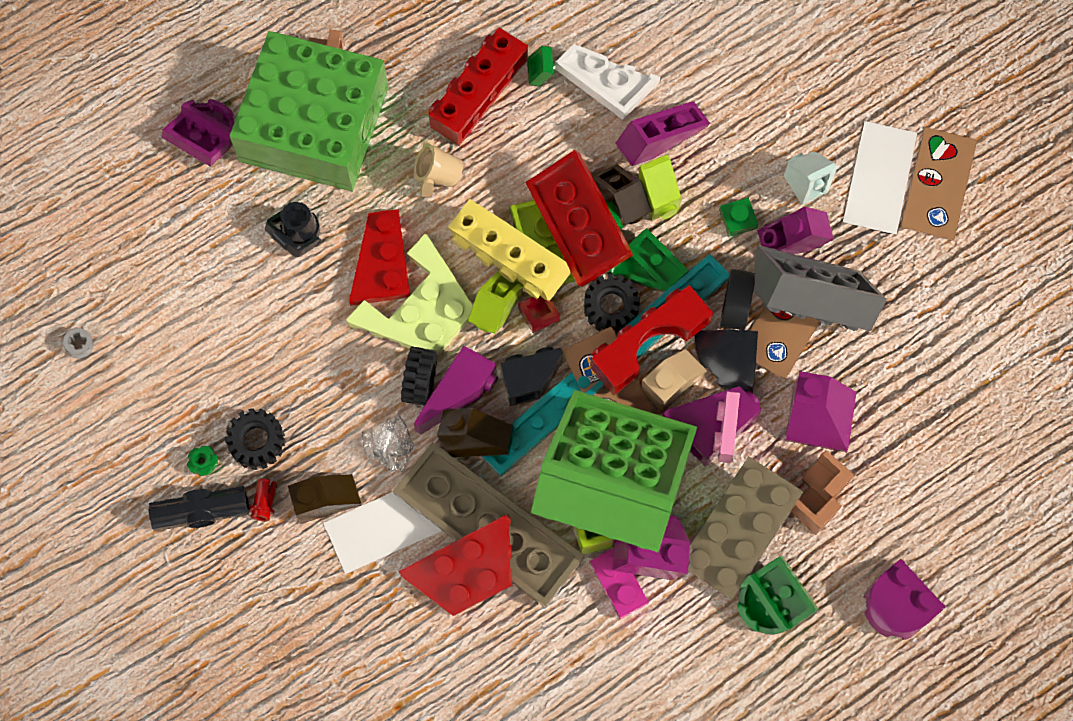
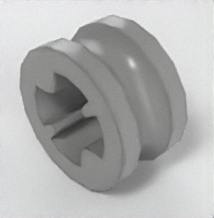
(70, 337)

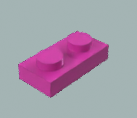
(619, 587)

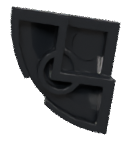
(729, 356)

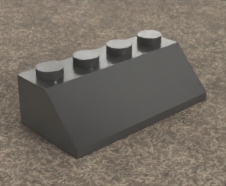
(816, 289)

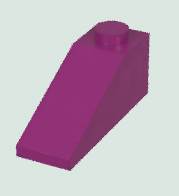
(659, 132)
(460, 387)

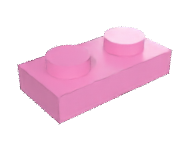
(725, 440)

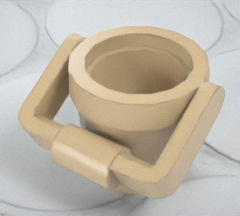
(436, 167)

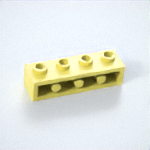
(509, 250)

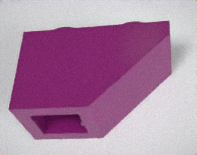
(798, 231)

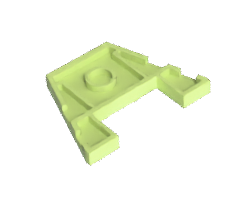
(430, 314)

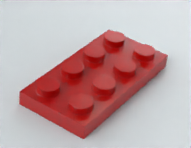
(578, 218)

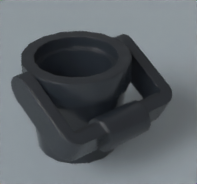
(298, 229)

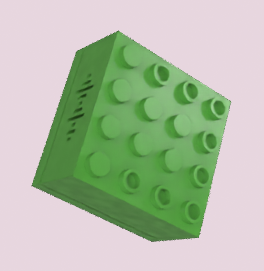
(310, 110)
(613, 470)

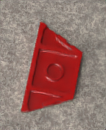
(466, 569)

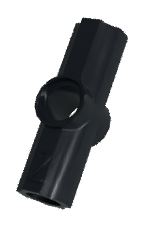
(198, 508)

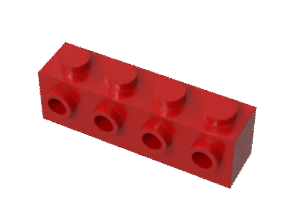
(478, 86)

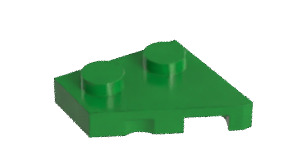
(650, 264)

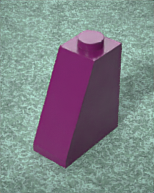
(703, 415)

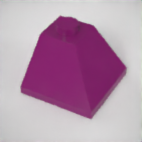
(821, 412)

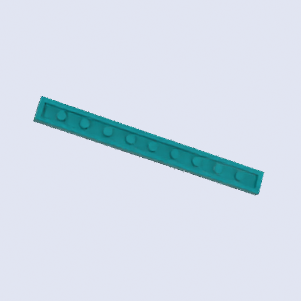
(547, 413)

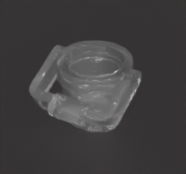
(388, 441)

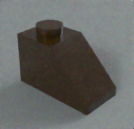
(624, 192)
(474, 433)
(323, 496)

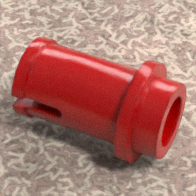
(263, 501)

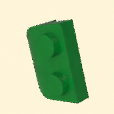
(774, 599)

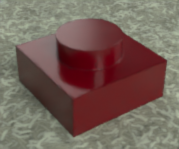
(538, 313)

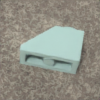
(809, 175)

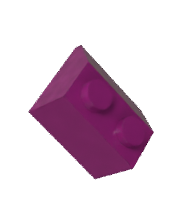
(666, 564)

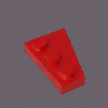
(381, 261)

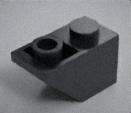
(530, 375)

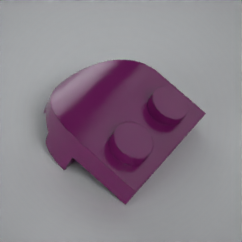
(202, 130)
(900, 603)

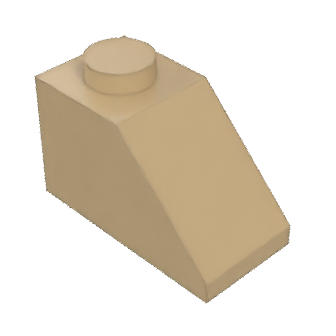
(672, 379)

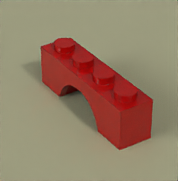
(680, 316)

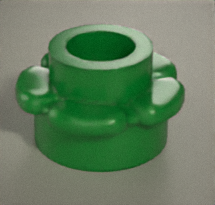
(205, 468)

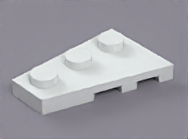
(610, 84)

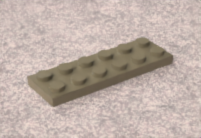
(464, 502)

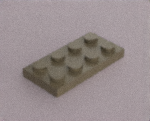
(741, 527)

